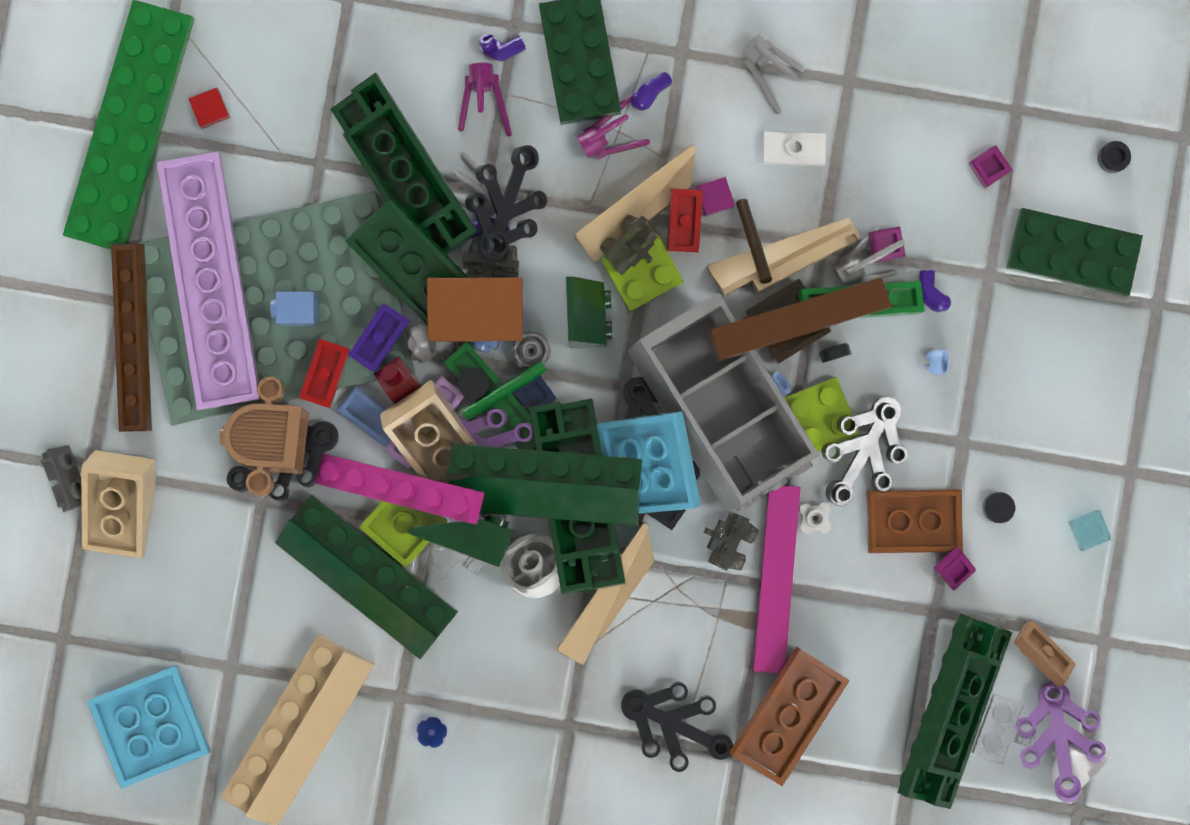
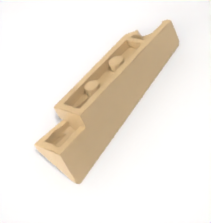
(646, 200)
(783, 257)
(608, 602)

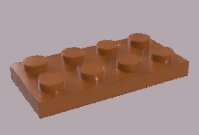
(789, 716)

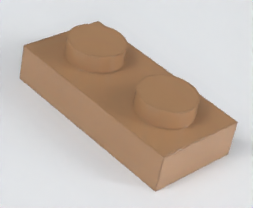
(1044, 653)

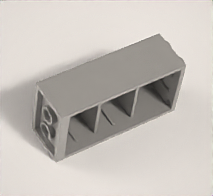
(731, 408)

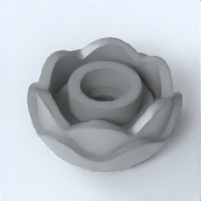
(531, 340)
(419, 345)

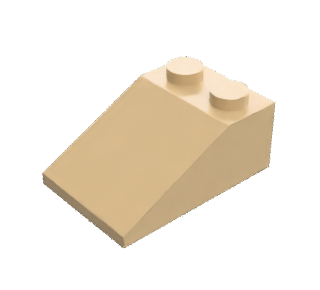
(424, 429)
(117, 503)

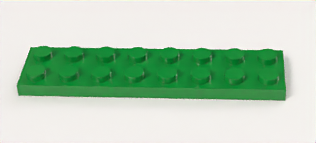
(129, 125)

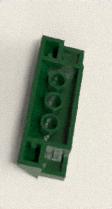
(401, 164)
(549, 483)
(584, 551)
(366, 576)
(954, 712)

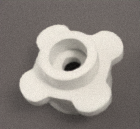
(808, 524)

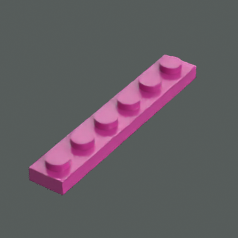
(400, 488)

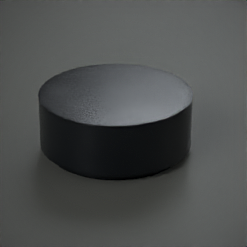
(1114, 157)
(835, 352)
(473, 383)
(998, 507)

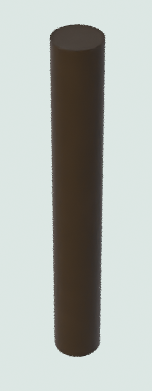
(754, 241)

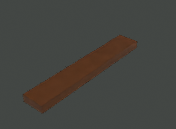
(799, 319)
(131, 337)

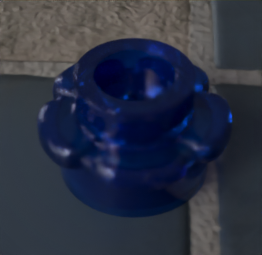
(439, 728)

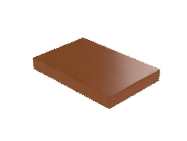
(475, 309)
(914, 521)

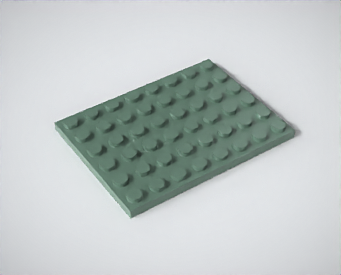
(279, 253)

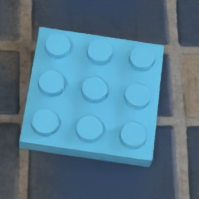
(667, 465)
(149, 726)

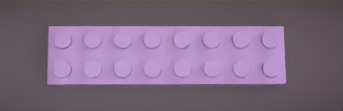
(208, 280)

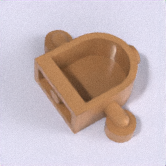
(267, 437)

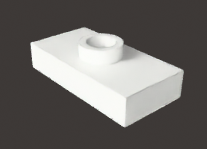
(794, 148)

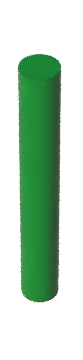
(504, 390)

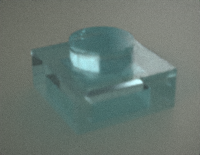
(1090, 530)

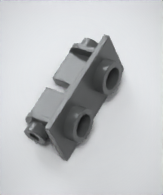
(61, 465)

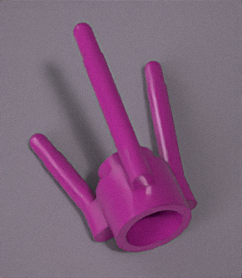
(480, 81)
(594, 137)

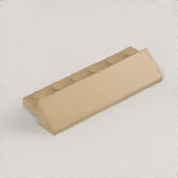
(297, 731)

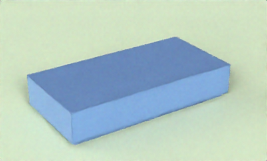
(365, 414)

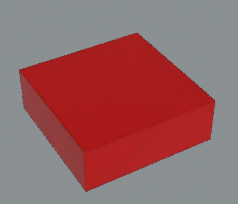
(209, 108)

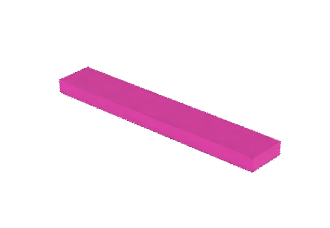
(776, 579)

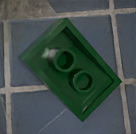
(587, 313)
(481, 541)

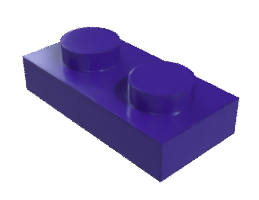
(379, 338)

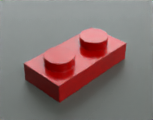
(684, 220)
(324, 373)

